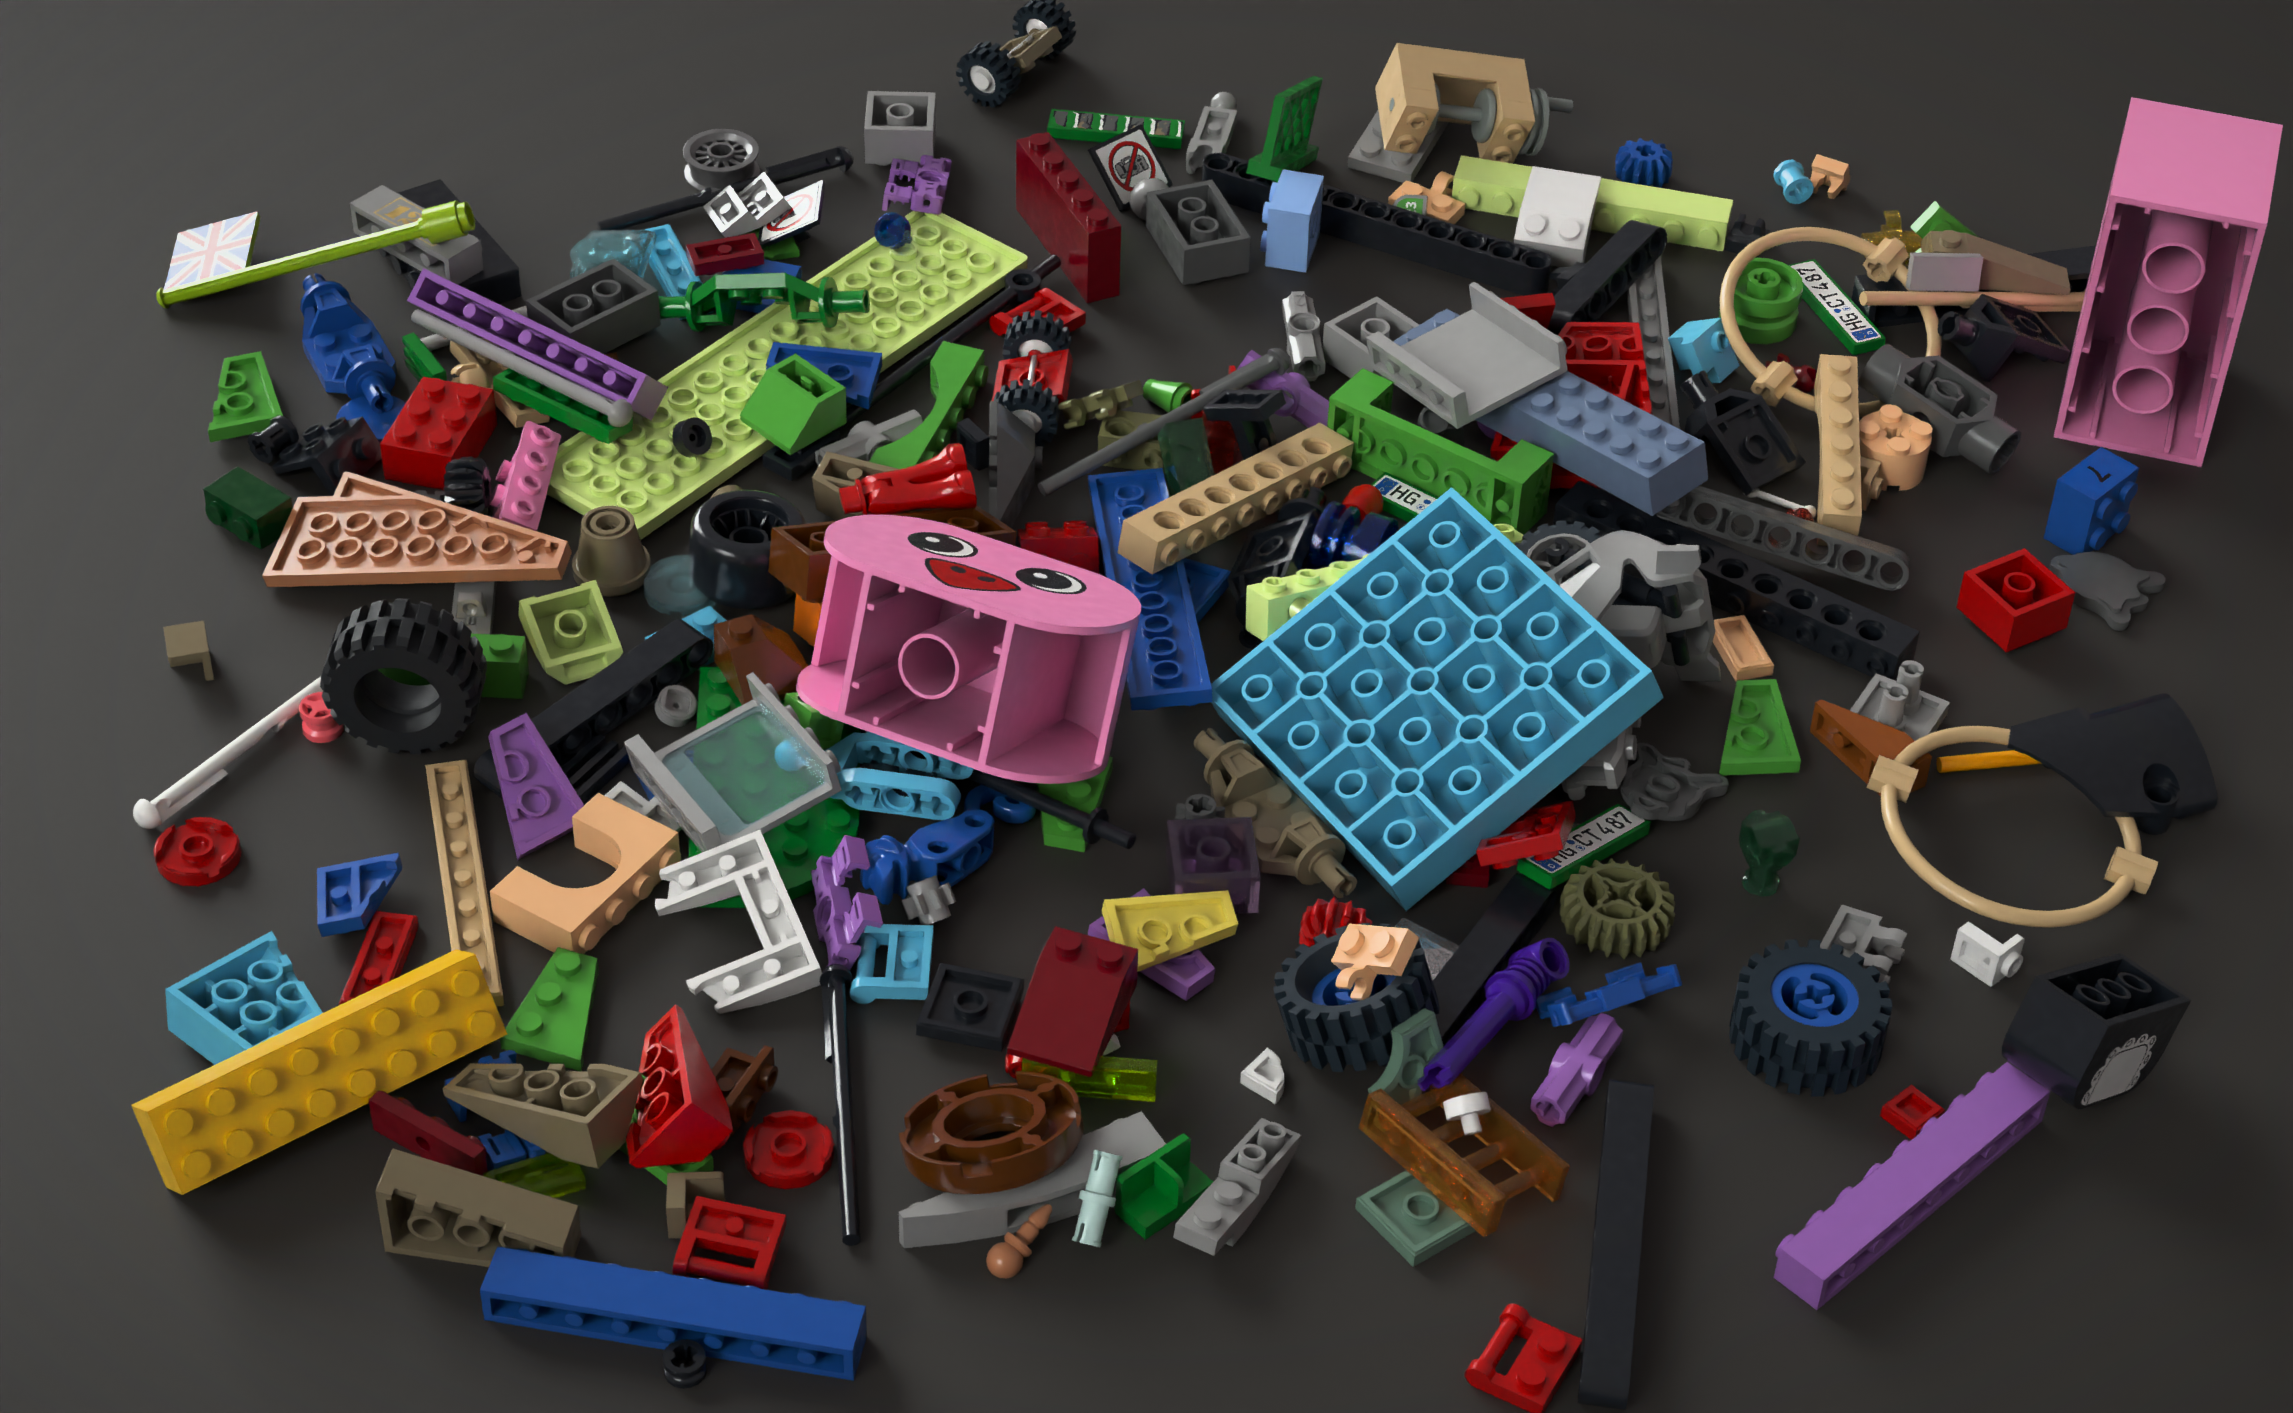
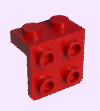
(1070, 544)

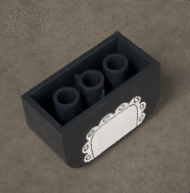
(2093, 1029)

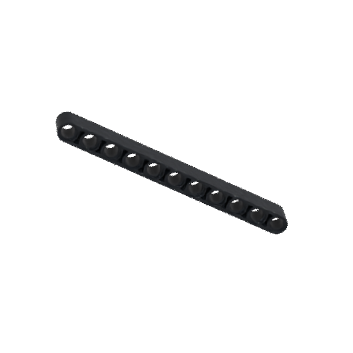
(1398, 231)

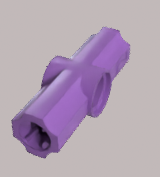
(1306, 404)
(1576, 1069)

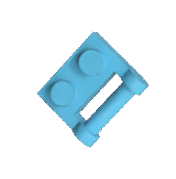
(906, 967)

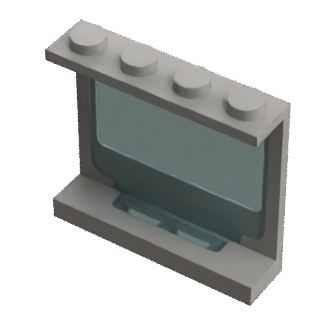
(739, 771)

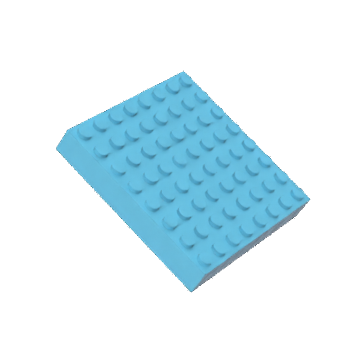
(1433, 696)

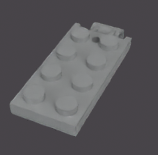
(1372, 158)

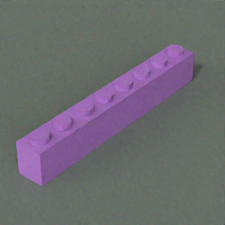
(537, 343)
(1909, 1185)

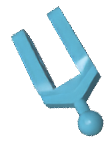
(863, 785)

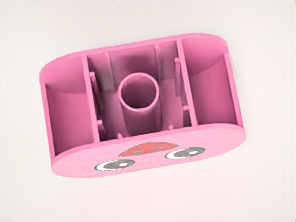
(970, 648)

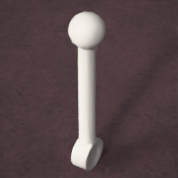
(1780, 501)

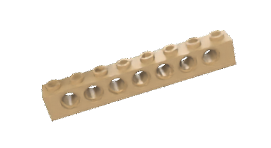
(1234, 498)

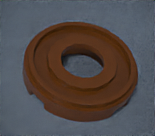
(944, 1123)

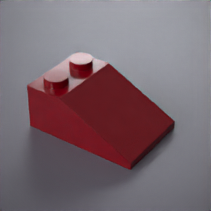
(1074, 1001)

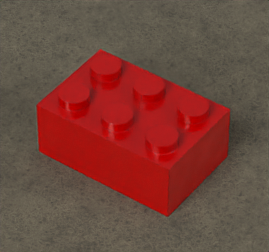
(437, 426)

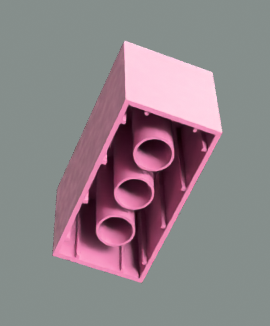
(2169, 281)

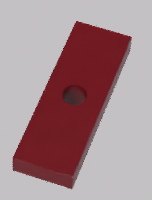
(426, 1135)

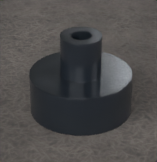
(692, 437)

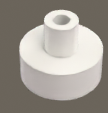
(1467, 1109)

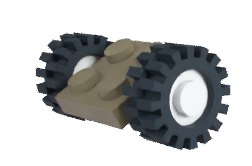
(993, 71)

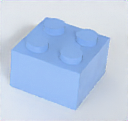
(1292, 220)

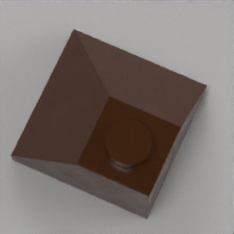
(756, 647)

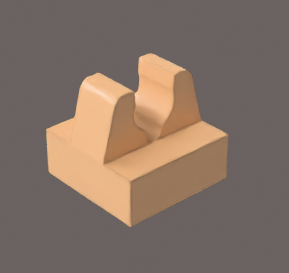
(1830, 173)

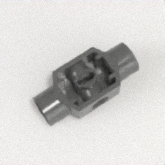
(1947, 400)

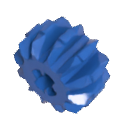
(1644, 163)

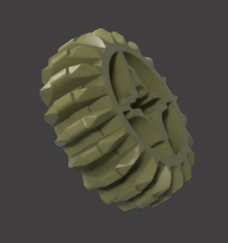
(1628, 910)

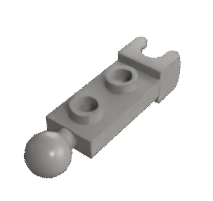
(1213, 130)

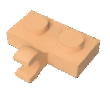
(1439, 202)
(1371, 951)

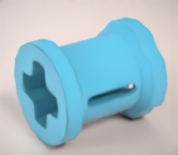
(1795, 185)

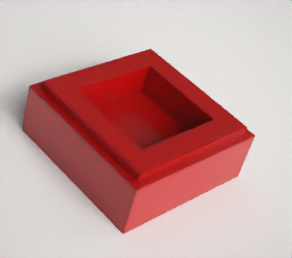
(1910, 1111)

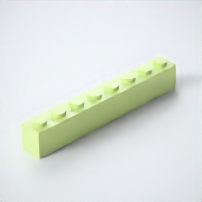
(1685, 216)

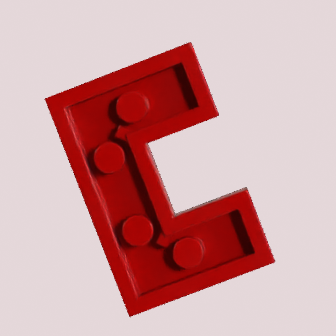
(1536, 833)

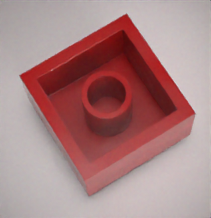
(2015, 600)

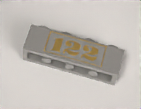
(386, 209)

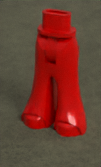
(933, 484)

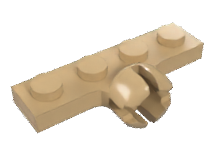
(480, 372)

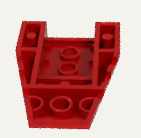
(1609, 358)

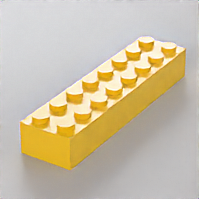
(318, 1071)

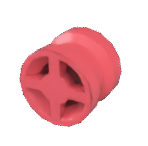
(317, 721)

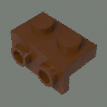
(744, 1081)

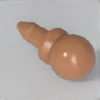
(1006, 1257)

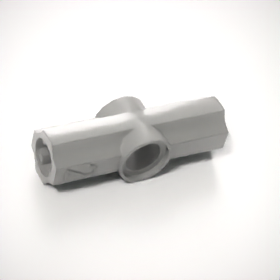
(1303, 335)
(867, 437)

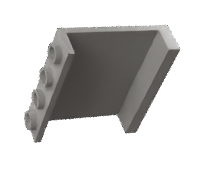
(1472, 359)

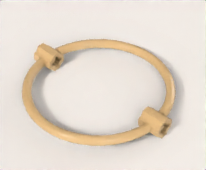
(1779, 378)
(1895, 780)

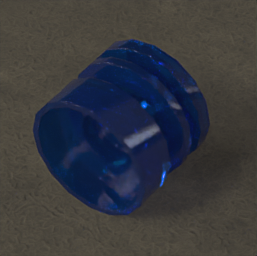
(1344, 537)

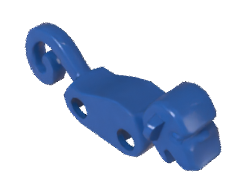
(942, 848)

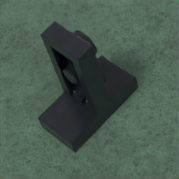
(1248, 415)

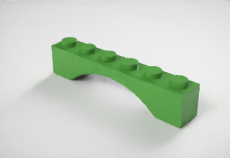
(954, 381)

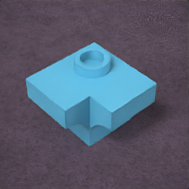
(1704, 347)

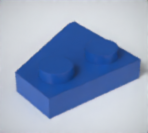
(353, 891)

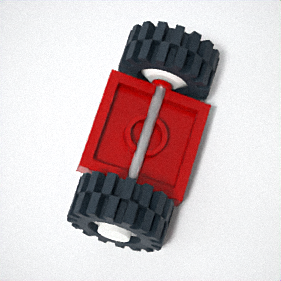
(1035, 372)

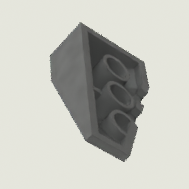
(1011, 463)

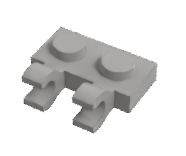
(1859, 933)

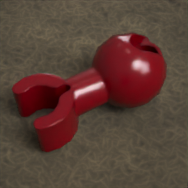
(1805, 374)

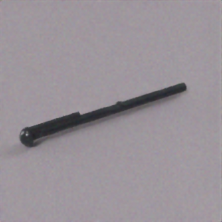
(779, 173)
(834, 982)

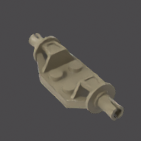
(1285, 830)

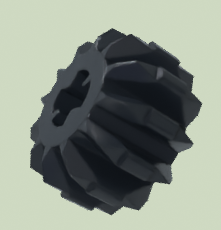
(468, 484)

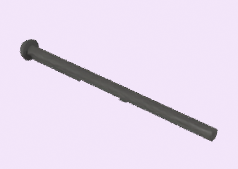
(1274, 360)

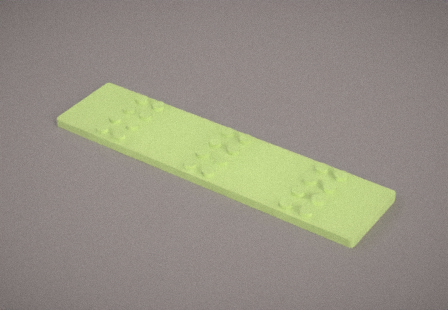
(911, 299)

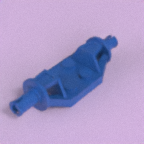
(345, 345)

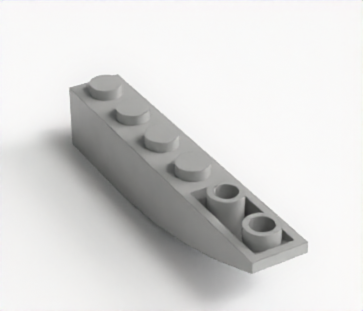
(970, 1217)

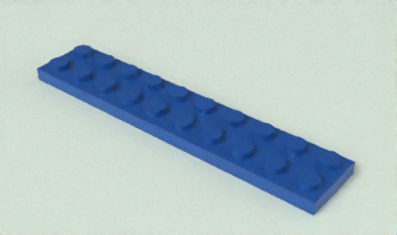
(1167, 650)

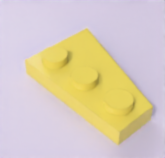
(1169, 924)

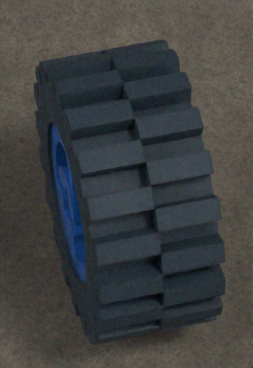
(1330, 1025)
(1808, 1042)

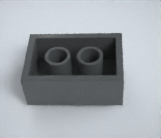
(1198, 232)
(599, 307)

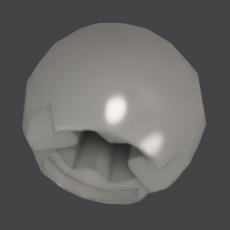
(1138, 195)

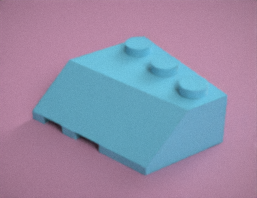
(239, 1001)

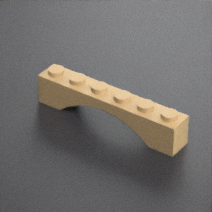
(1839, 444)

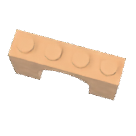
(581, 916)

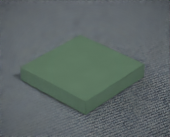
(1412, 1218)

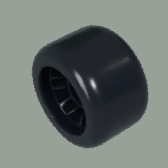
(733, 548)

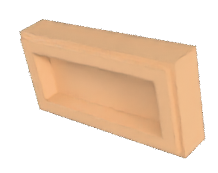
(1741, 649)

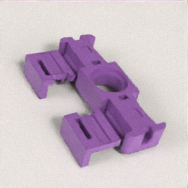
(929, 183)
(836, 918)

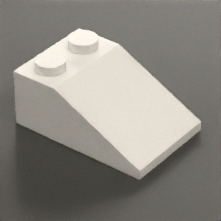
(1558, 214)

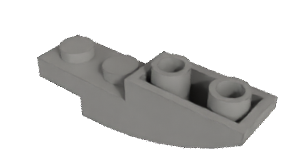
(1241, 1188)

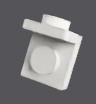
(1986, 956)

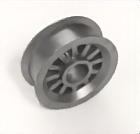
(720, 158)

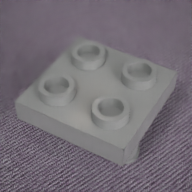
(1902, 702)

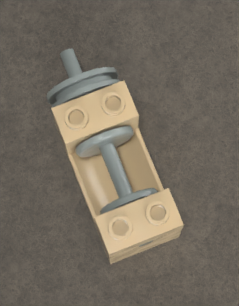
(1463, 88)

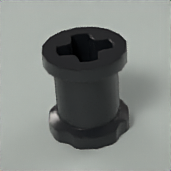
(273, 439)

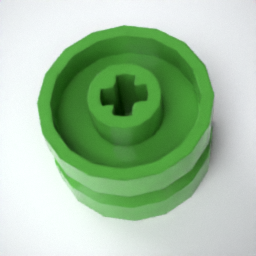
(1767, 301)

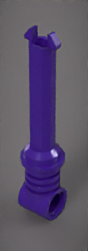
(1510, 997)

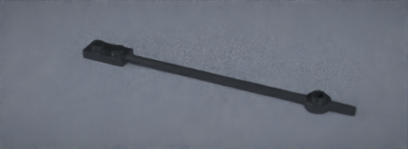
(1019, 287)

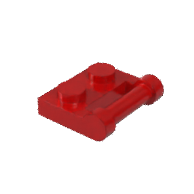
(1045, 301)
(732, 1231)
(1537, 1368)

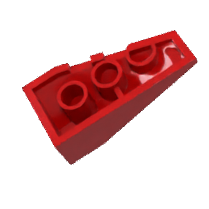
(680, 1101)

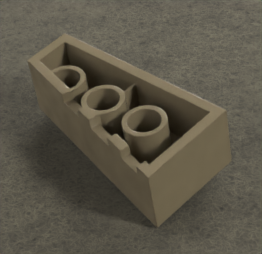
(465, 1216)

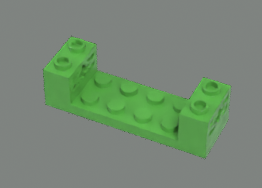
(1502, 491)

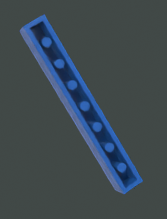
(662, 1308)

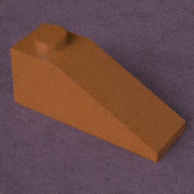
(1861, 741)

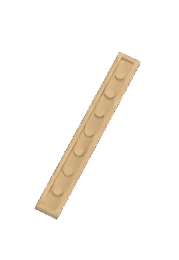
(463, 868)

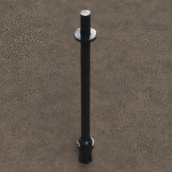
(1094, 824)

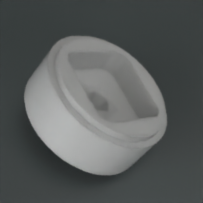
(676, 705)

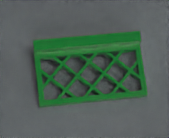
(1289, 132)

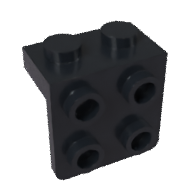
(332, 451)

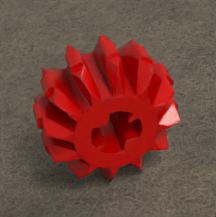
(1326, 917)

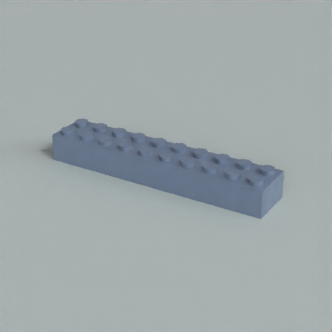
(1598, 436)

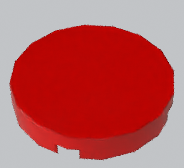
(197, 852)
(788, 1150)

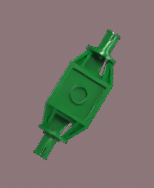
(725, 290)

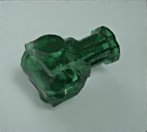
(1767, 846)

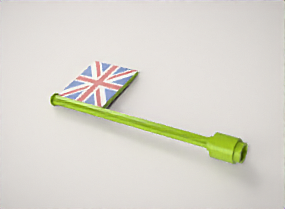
(221, 252)

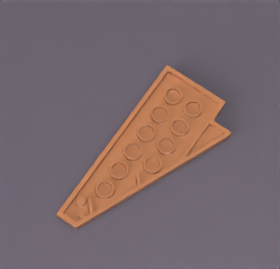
(401, 537)

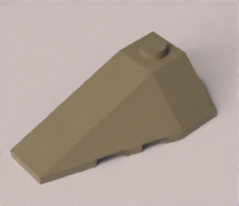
(2002, 266)
(564, 1112)

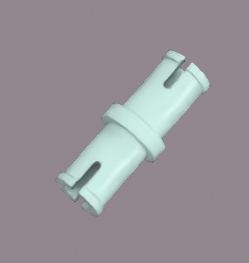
(1097, 1198)

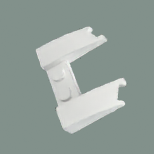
(748, 870)

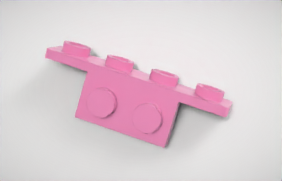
(526, 477)

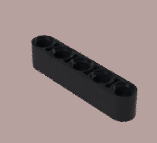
(1608, 274)

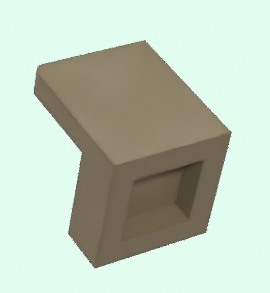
(188, 645)
(681, 1194)

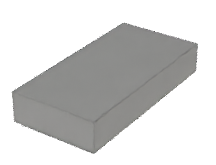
(1944, 272)

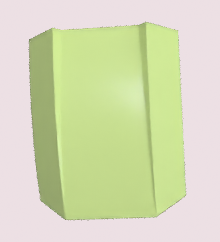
(571, 632)

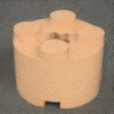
(1898, 443)

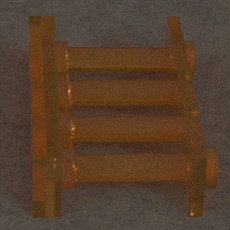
(1457, 1178)

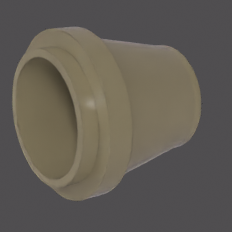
(610, 552)

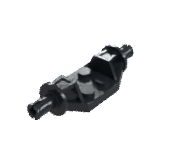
(1275, 551)

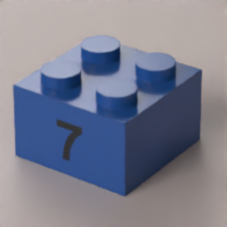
(2091, 502)

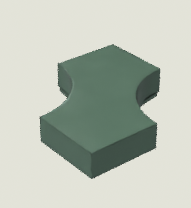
(1413, 1047)

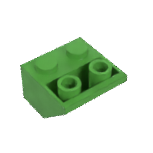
(795, 405)

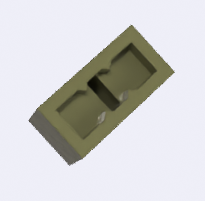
(1139, 458)

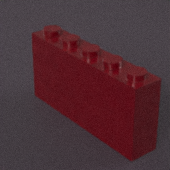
(1068, 217)

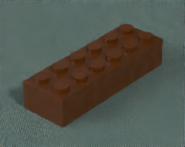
(803, 562)

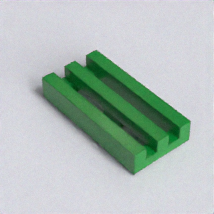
(421, 360)

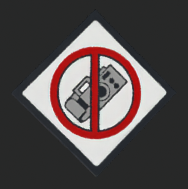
(1127, 161)
(802, 216)

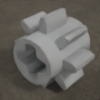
(928, 901)

